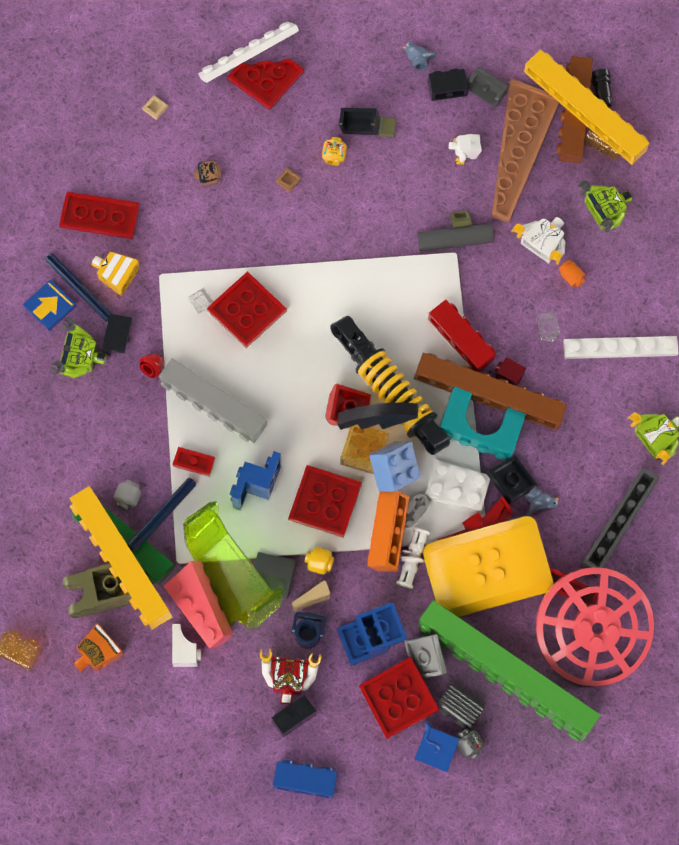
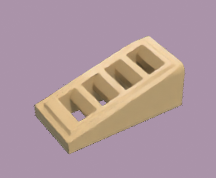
(315, 595)

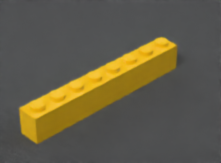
(586, 107)
(120, 557)

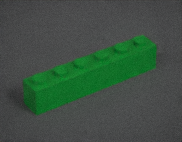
(153, 563)

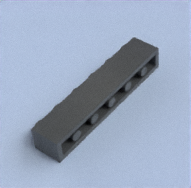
(620, 520)

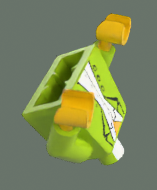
(657, 434)

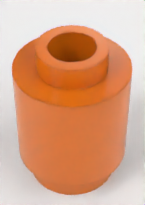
(572, 274)

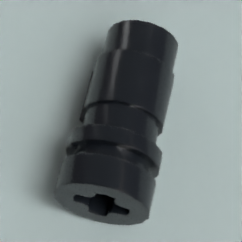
(602, 82)

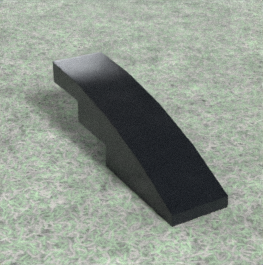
(383, 414)

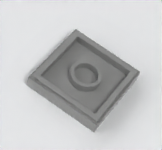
(426, 655)

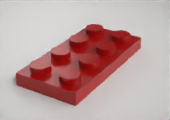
(99, 215)

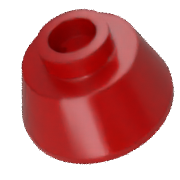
(151, 365)

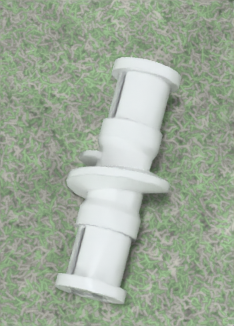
(412, 558)

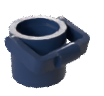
(308, 631)

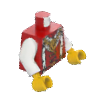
(289, 675)

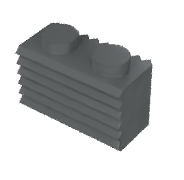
(459, 707)

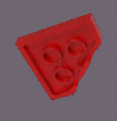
(266, 80)

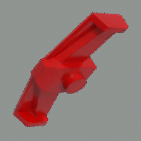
(498, 513)

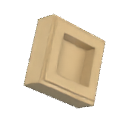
(155, 107)

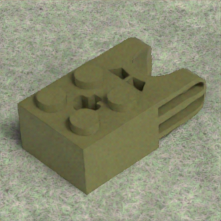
(98, 591)

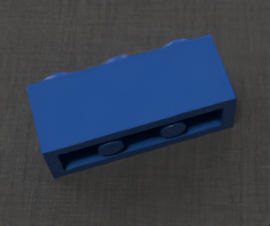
(305, 779)

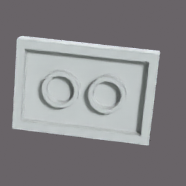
(457, 486)

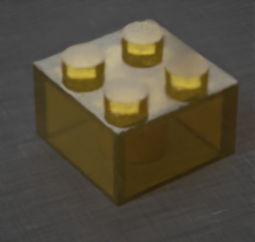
(360, 445)

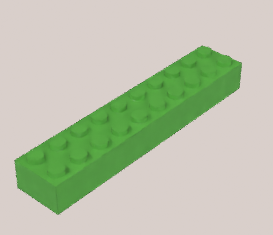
(508, 671)

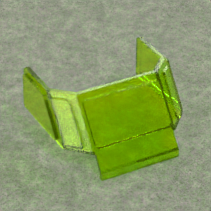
(232, 576)

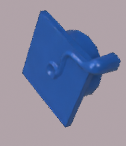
(437, 748)

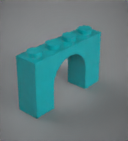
(456, 427)

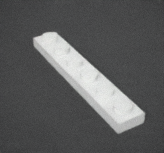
(243, 54)
(620, 347)

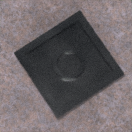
(511, 479)

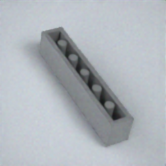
(213, 401)

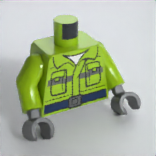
(605, 204)
(78, 352)

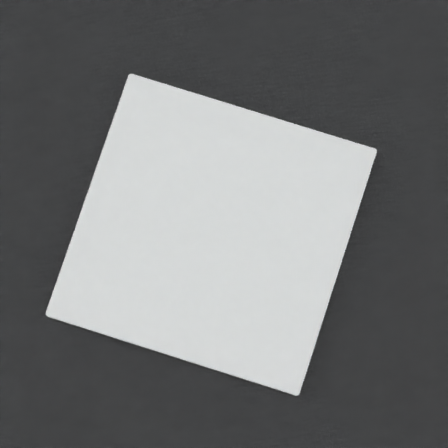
(289, 383)

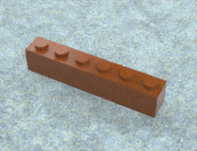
(573, 130)

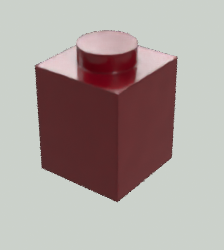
(510, 371)

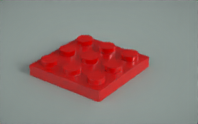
(246, 309)
(325, 501)
(399, 698)

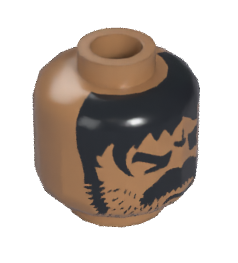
(208, 172)

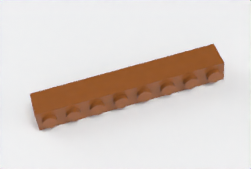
(490, 391)

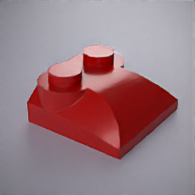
(342, 399)

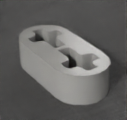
(417, 513)

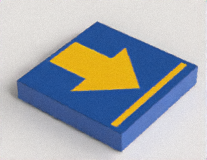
(49, 305)

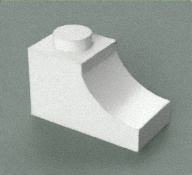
(183, 652)

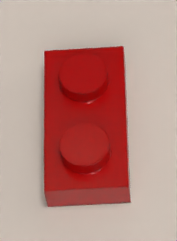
(194, 461)

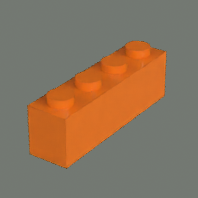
(388, 531)

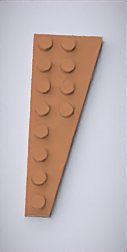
(525, 127)

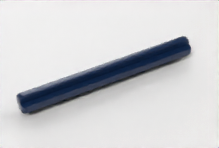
(79, 287)
(166, 509)

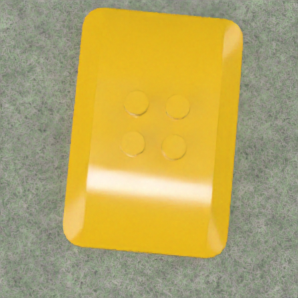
(488, 566)

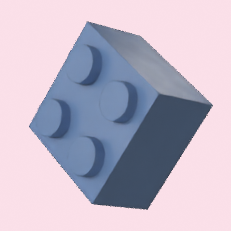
(395, 466)

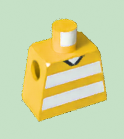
(116, 271)

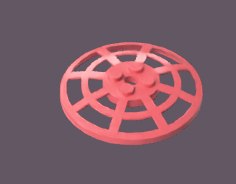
(583, 624)

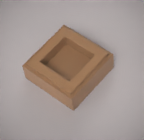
(288, 180)

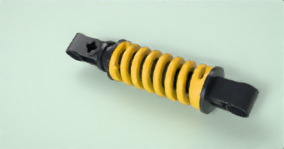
(375, 370)

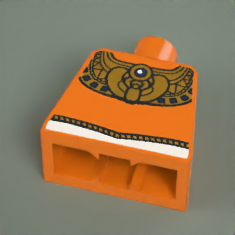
(97, 650)

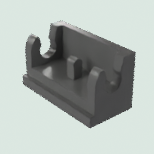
(487, 87)

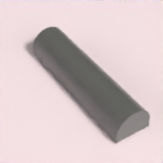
(455, 237)

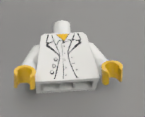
(543, 238)

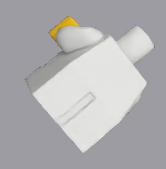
(466, 147)

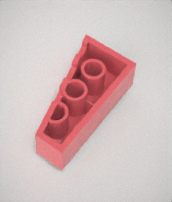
(199, 604)

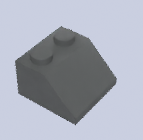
(276, 571)

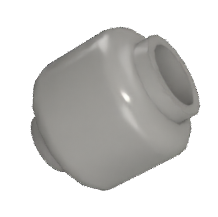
(127, 495)

